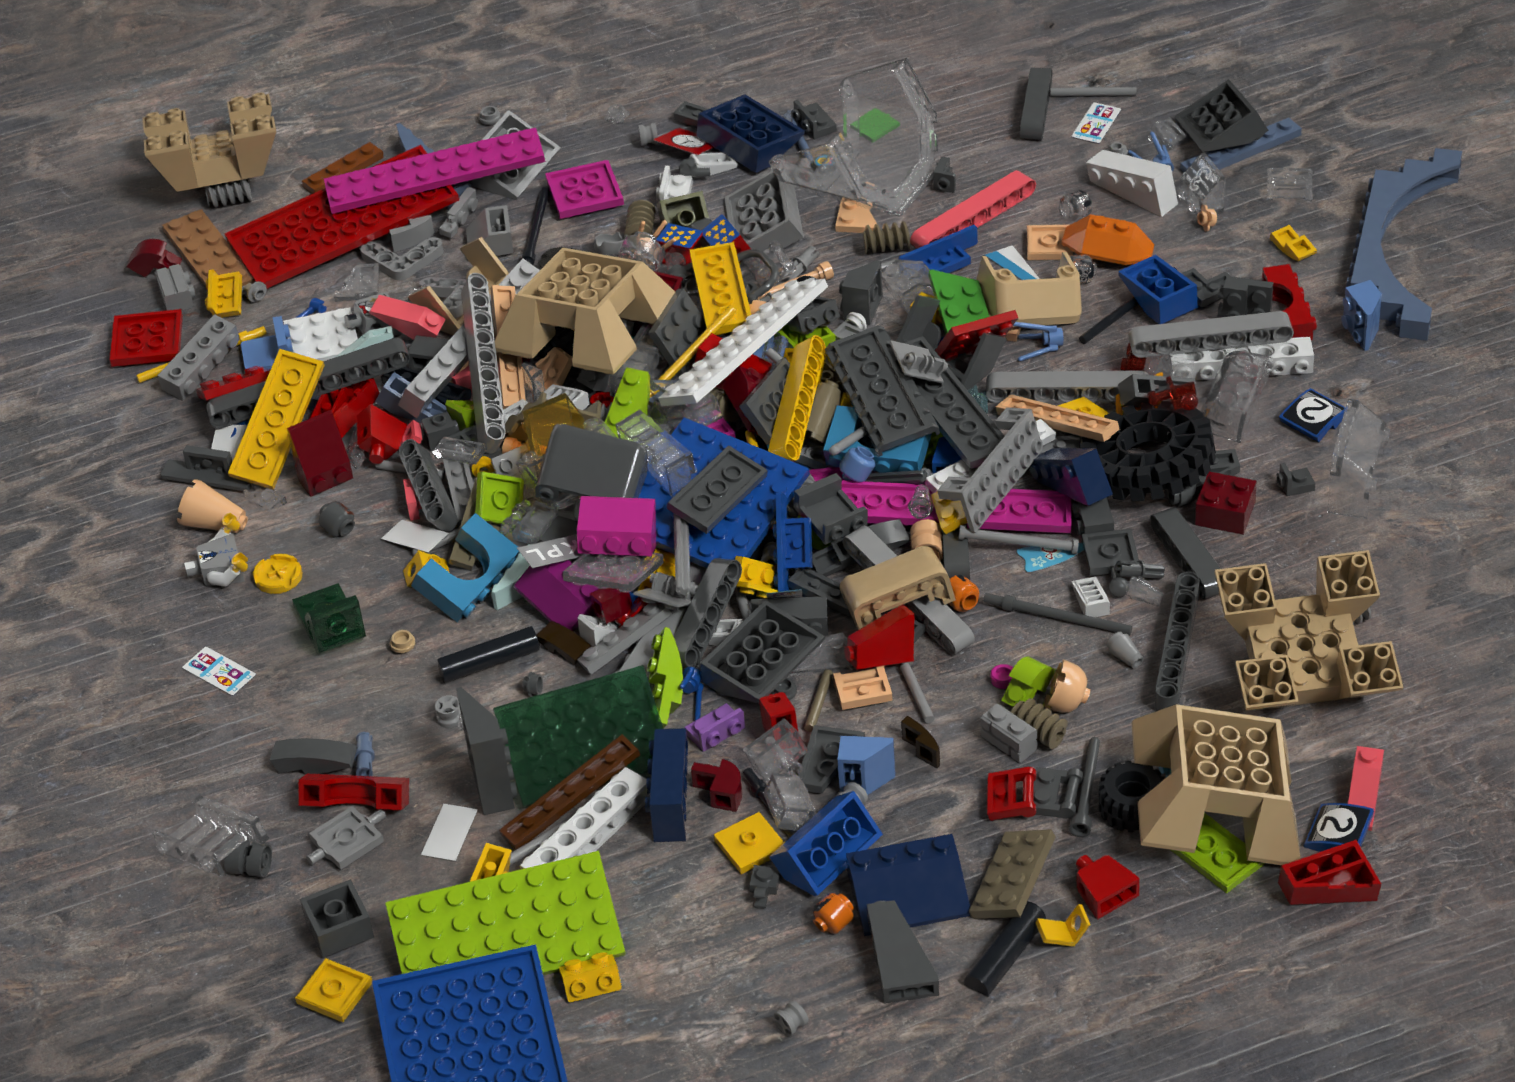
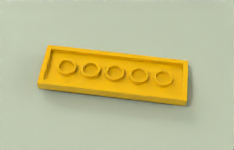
(720, 284)
(278, 408)

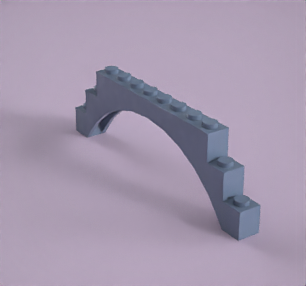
(1389, 196)

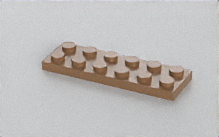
(204, 247)

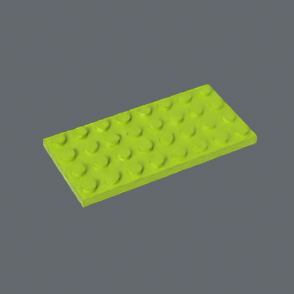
(553, 905)

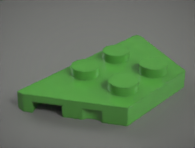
(959, 299)

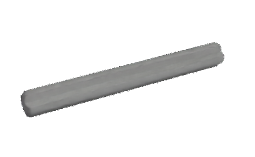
(682, 556)

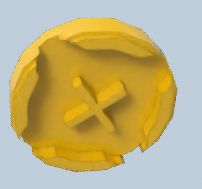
(277, 574)

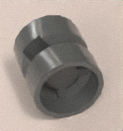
(248, 858)

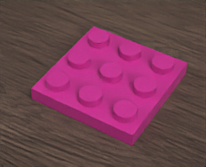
(584, 189)

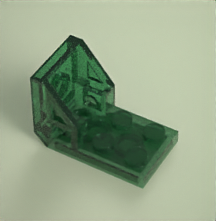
(330, 617)

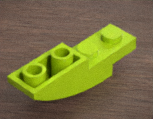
(666, 674)

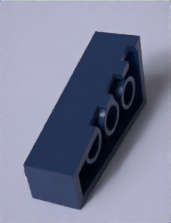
(1073, 473)
(668, 784)

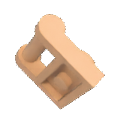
(862, 687)

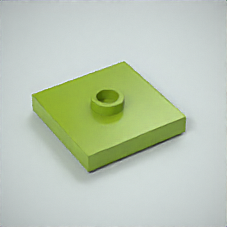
(497, 496)

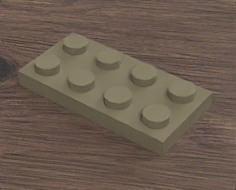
(1012, 874)

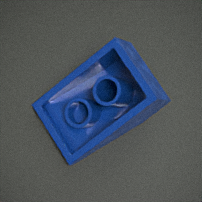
(1160, 289)

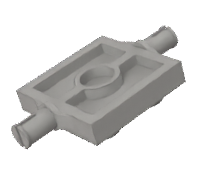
(346, 837)

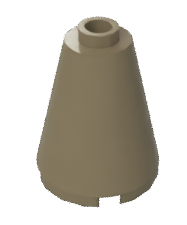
(822, 412)

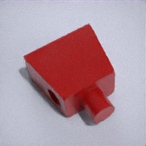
(379, 433)
(776, 708)
(1105, 884)

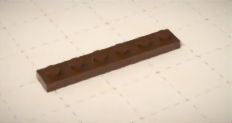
(569, 792)

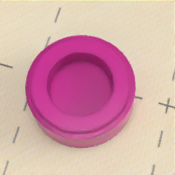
(1000, 676)

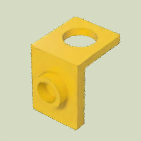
(420, 560)
(1064, 932)

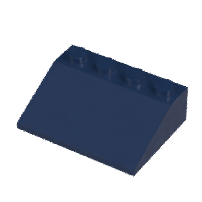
(747, 132)
(917, 874)

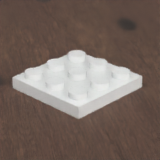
(321, 334)

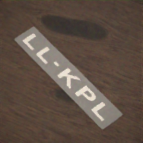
(550, 551)

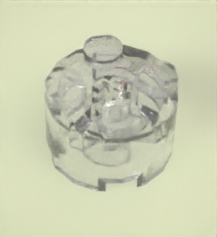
(643, 248)

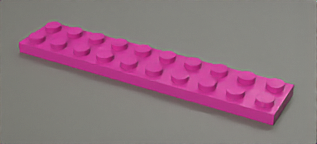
(434, 170)
(1017, 511)

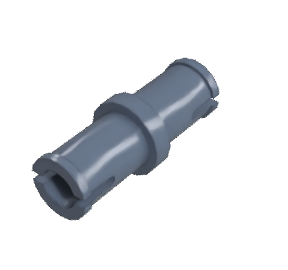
(364, 754)

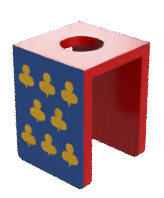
(721, 232)
(685, 240)

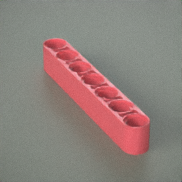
(977, 209)

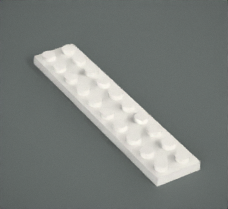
(742, 342)

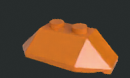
(1108, 240)

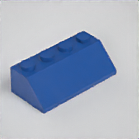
(819, 848)

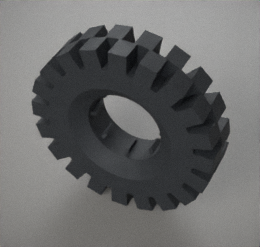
(1179, 462)

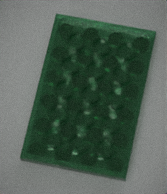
(570, 725)

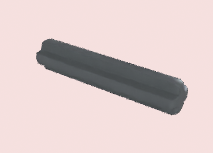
(906, 477)

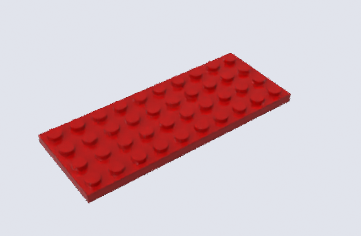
(309, 234)

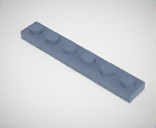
(1277, 134)

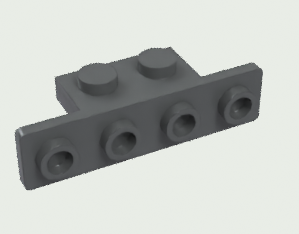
(205, 465)

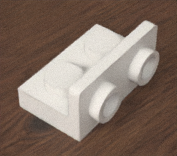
(673, 185)

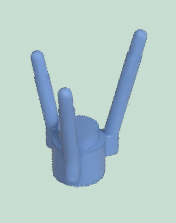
(1162, 157)
(1050, 336)

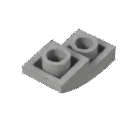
(413, 234)

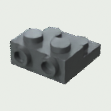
(1244, 297)
(817, 313)

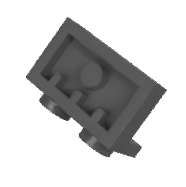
(813, 119)

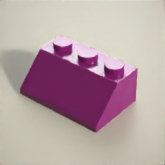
(553, 597)

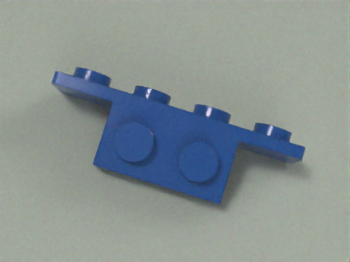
(946, 253)
(793, 542)

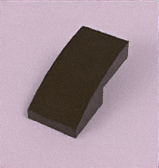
(564, 641)
(925, 744)

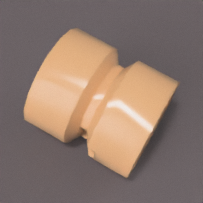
(927, 534)

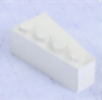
(1135, 179)

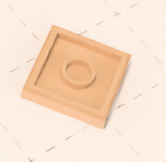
(1045, 242)

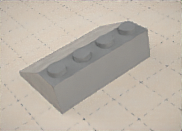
(515, 181)
(765, 212)

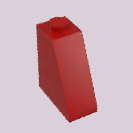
(883, 641)

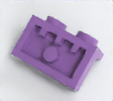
(715, 727)

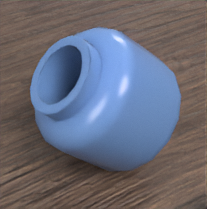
(857, 464)

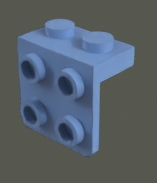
(264, 350)

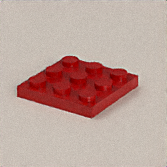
(146, 337)
(966, 337)
(232, 382)

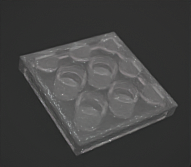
(612, 571)

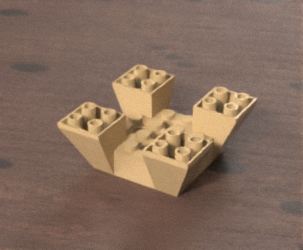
(213, 158)
(588, 296)
(1268, 626)
(1221, 767)

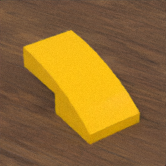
(1291, 244)

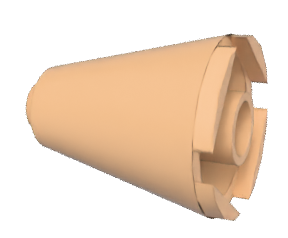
(206, 508)

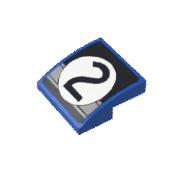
(1313, 414)
(1338, 825)

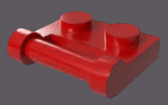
(1002, 793)

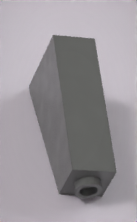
(899, 958)

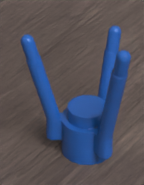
(691, 683)

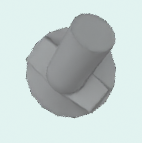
(255, 291)

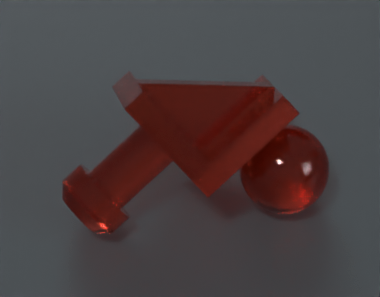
(1181, 396)

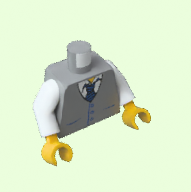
(219, 557)

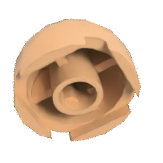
(1067, 688)

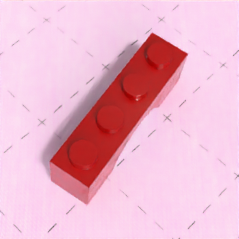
(1289, 293)
(329, 789)

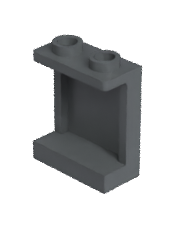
(829, 508)

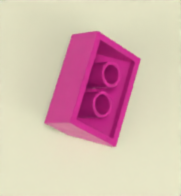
(616, 526)

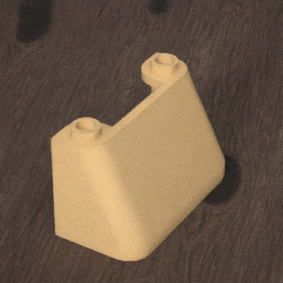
(894, 584)

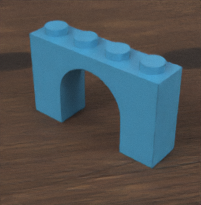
(904, 457)
(458, 596)

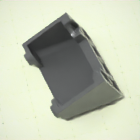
(591, 465)

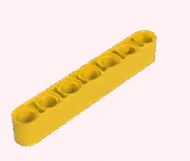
(797, 398)

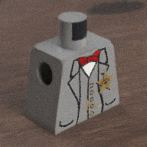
(362, 318)

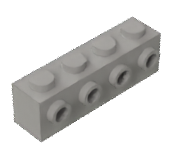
(198, 357)

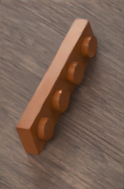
(356, 160)

